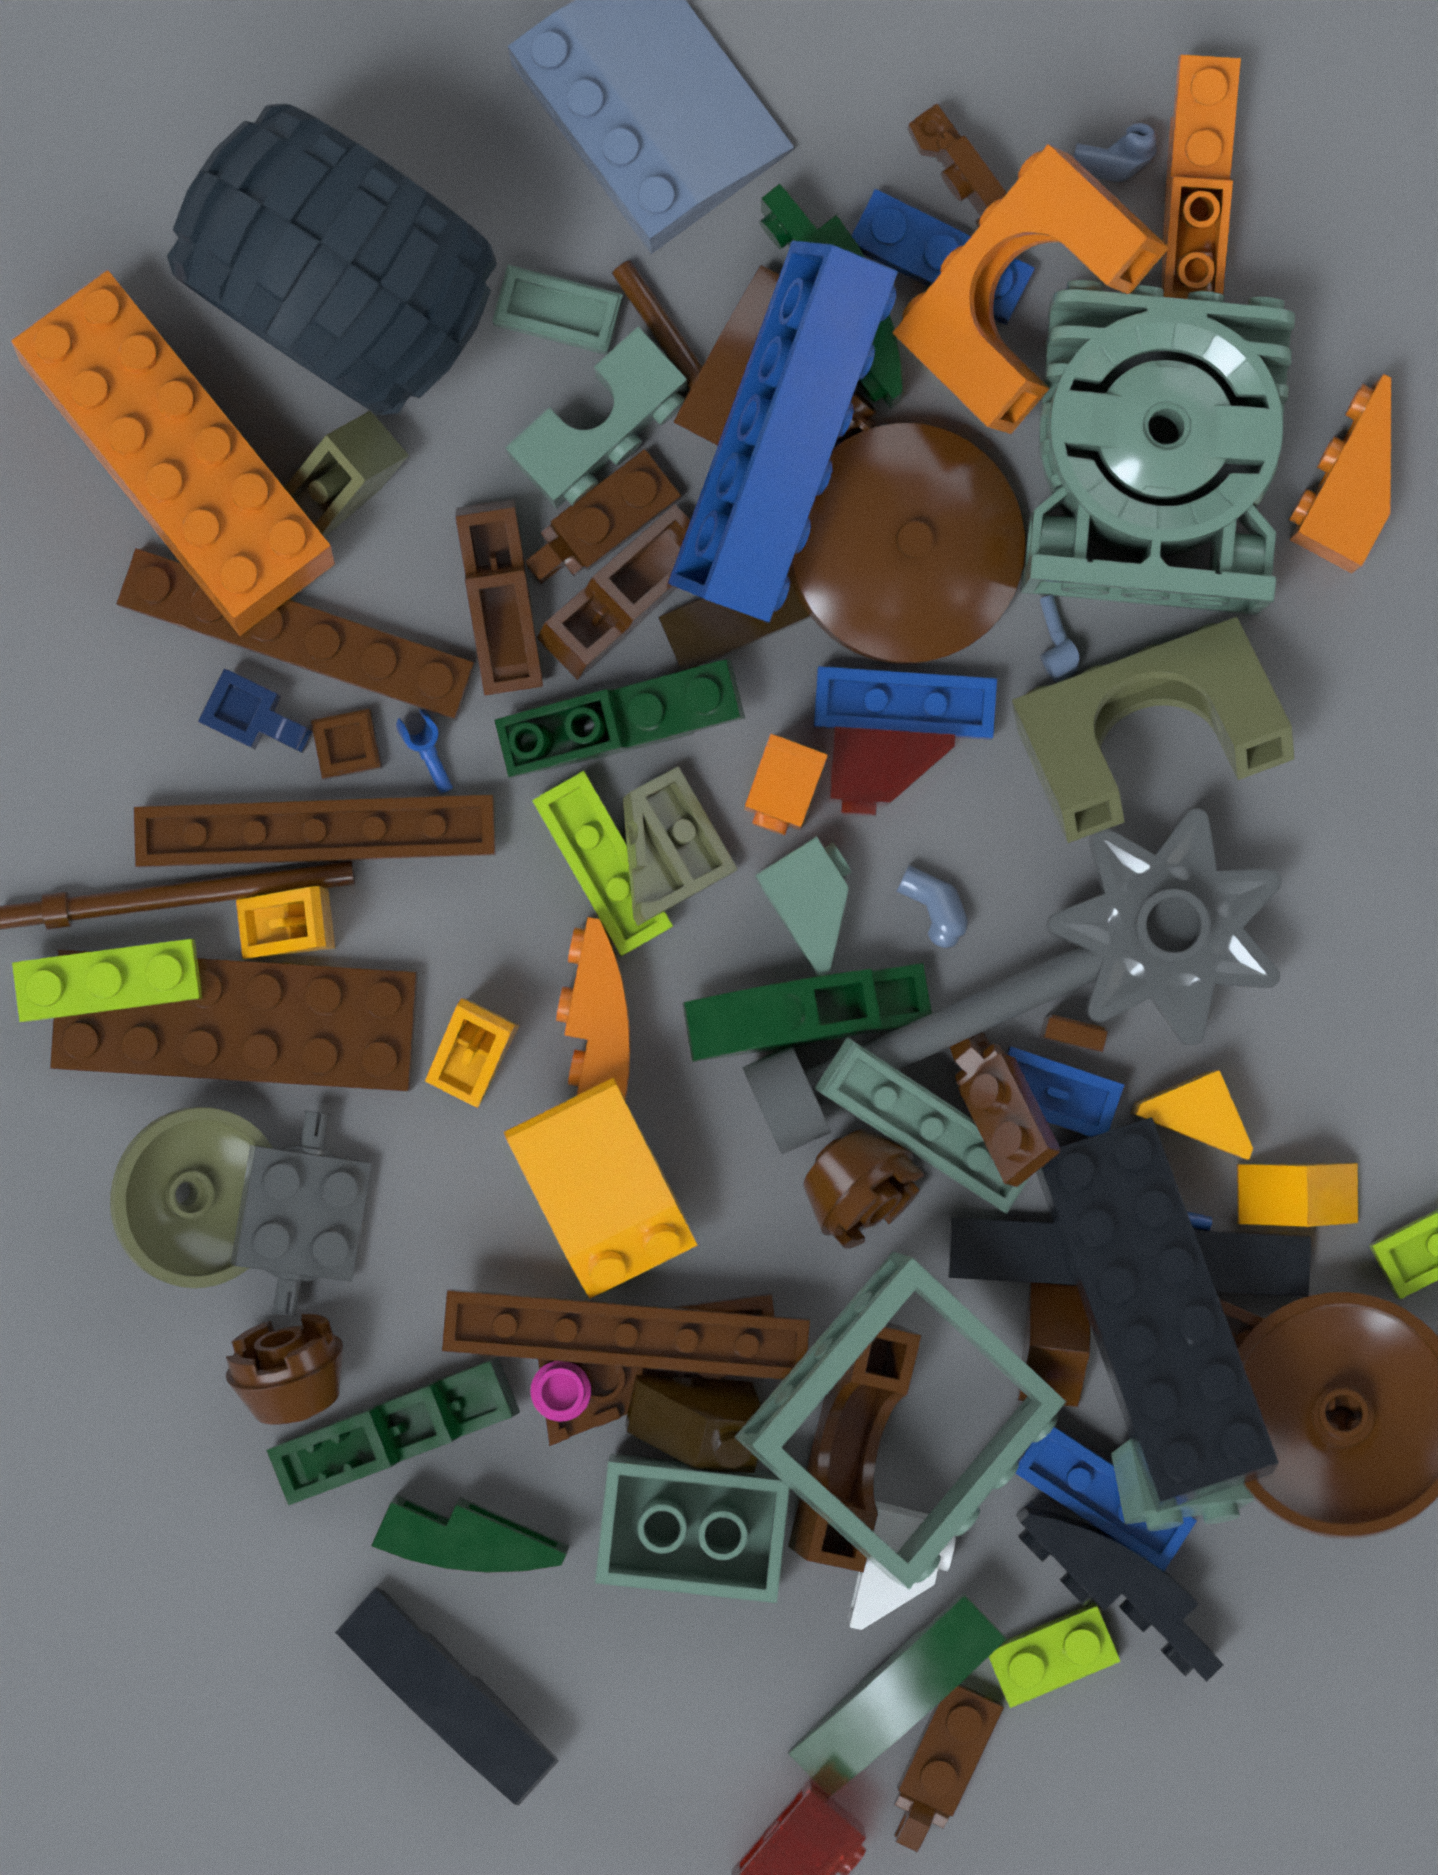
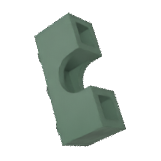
(565, 459)

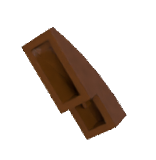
(720, 377)
(499, 596)
(616, 596)

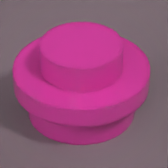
(560, 1390)

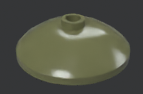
(193, 1239)

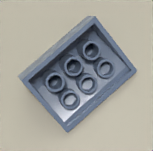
(649, 108)

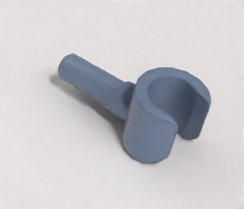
(1062, 659)

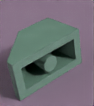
(809, 898)

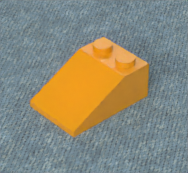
(600, 1188)

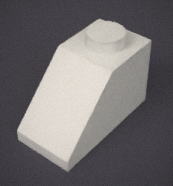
(876, 1593)

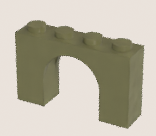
(1201, 672)

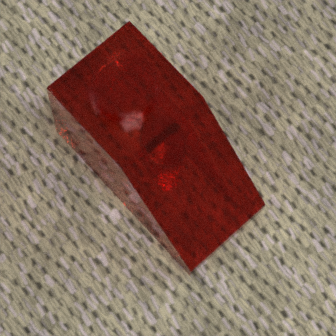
(880, 765)
(807, 1839)

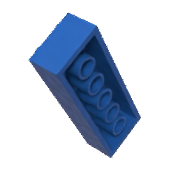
(784, 428)

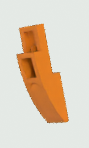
(1199, 175)
(596, 1011)

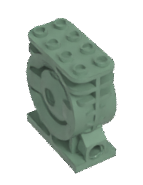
(1088, 339)

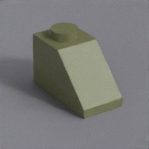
(345, 471)

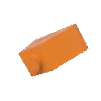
(784, 785)

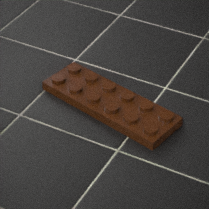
(258, 1028)

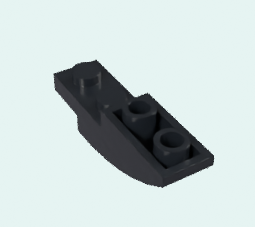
(1106, 1569)

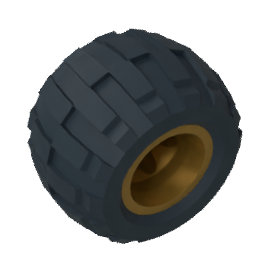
(332, 257)

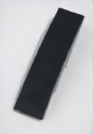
(447, 1696)

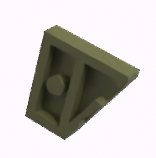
(670, 846)

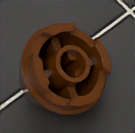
(860, 1184)
(287, 1371)

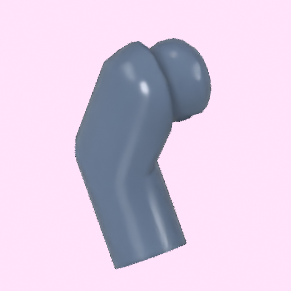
(1121, 159)
(942, 903)

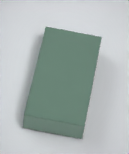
(557, 309)

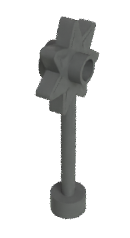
(1156, 932)

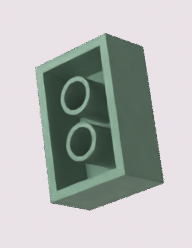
(691, 1529)

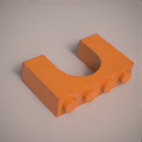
(954, 321)

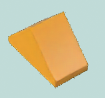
(285, 922)
(471, 1052)
(1200, 1111)
(1297, 1194)

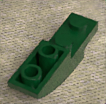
(787, 222)
(619, 719)
(805, 1011)

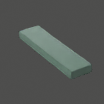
(915, 1121)

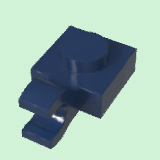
(247, 712)

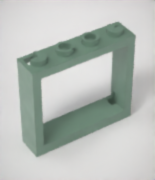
(829, 1361)

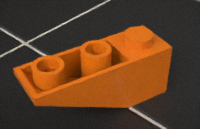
(1355, 492)

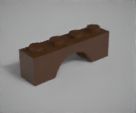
(849, 1443)

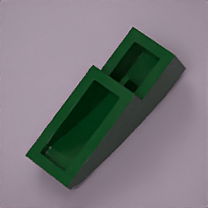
(466, 1541)

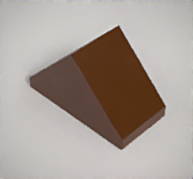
(1057, 1339)

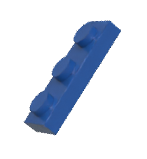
(919, 244)
(905, 702)
(1090, 1489)

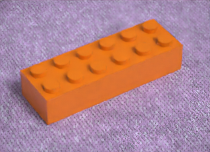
(173, 452)

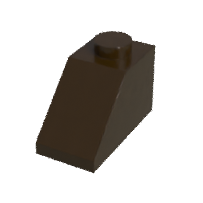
(694, 1420)

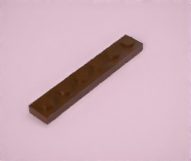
(304, 639)
(314, 831)
(623, 1334)

